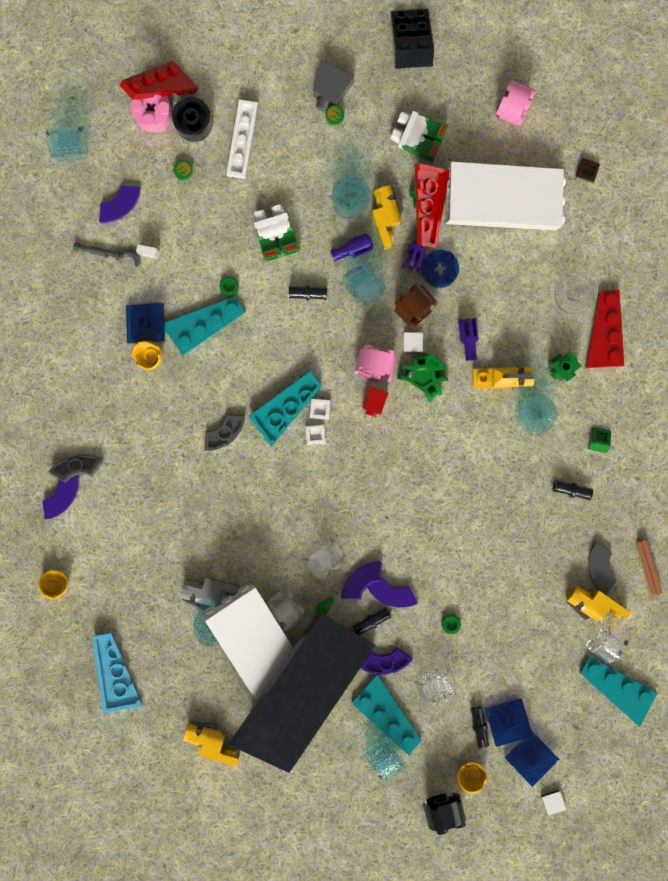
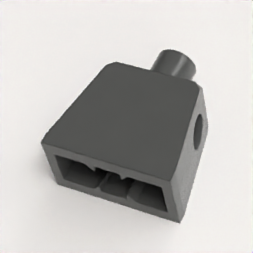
(331, 85)

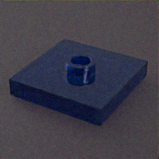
(145, 323)
(508, 722)
(532, 759)

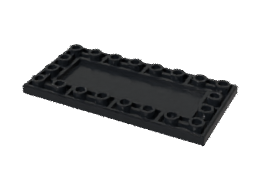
(302, 693)

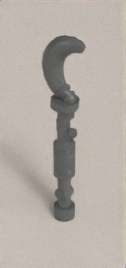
(101, 252)

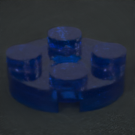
(448, 275)

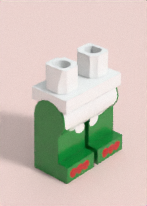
(421, 135)
(273, 228)

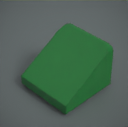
(600, 440)
(325, 605)

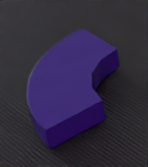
(120, 205)
(61, 499)
(361, 579)
(392, 595)
(387, 663)

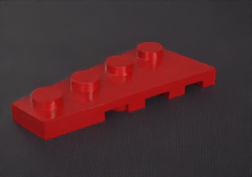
(158, 81)
(430, 198)
(607, 336)

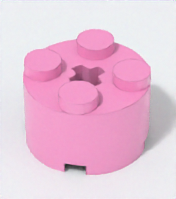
(515, 103)
(152, 121)
(375, 363)

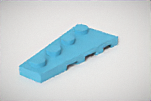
(114, 679)

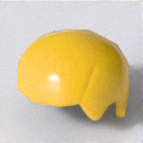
(140, 353)
(48, 586)
(477, 777)

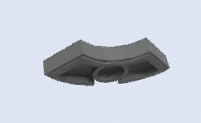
(225, 433)
(76, 465)
(599, 568)

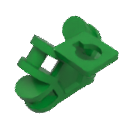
(424, 375)

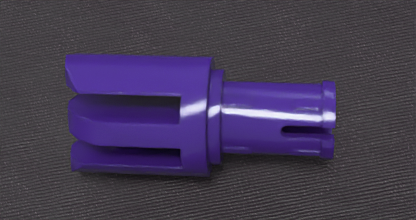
(353, 247)
(414, 249)
(469, 336)

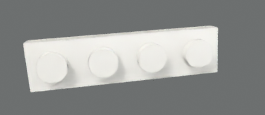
(242, 139)

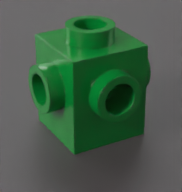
(570, 364)

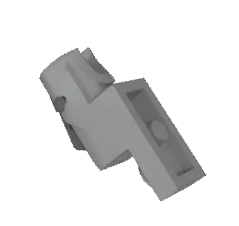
(208, 593)

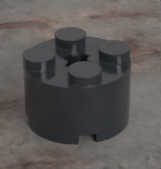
(188, 110)
(444, 813)

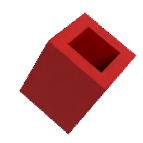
(375, 402)

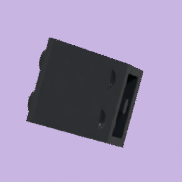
(412, 38)

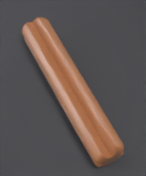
(649, 567)

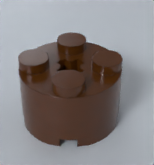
(415, 305)

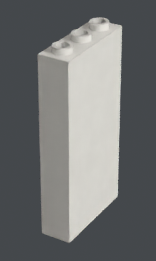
(505, 196)
(249, 637)

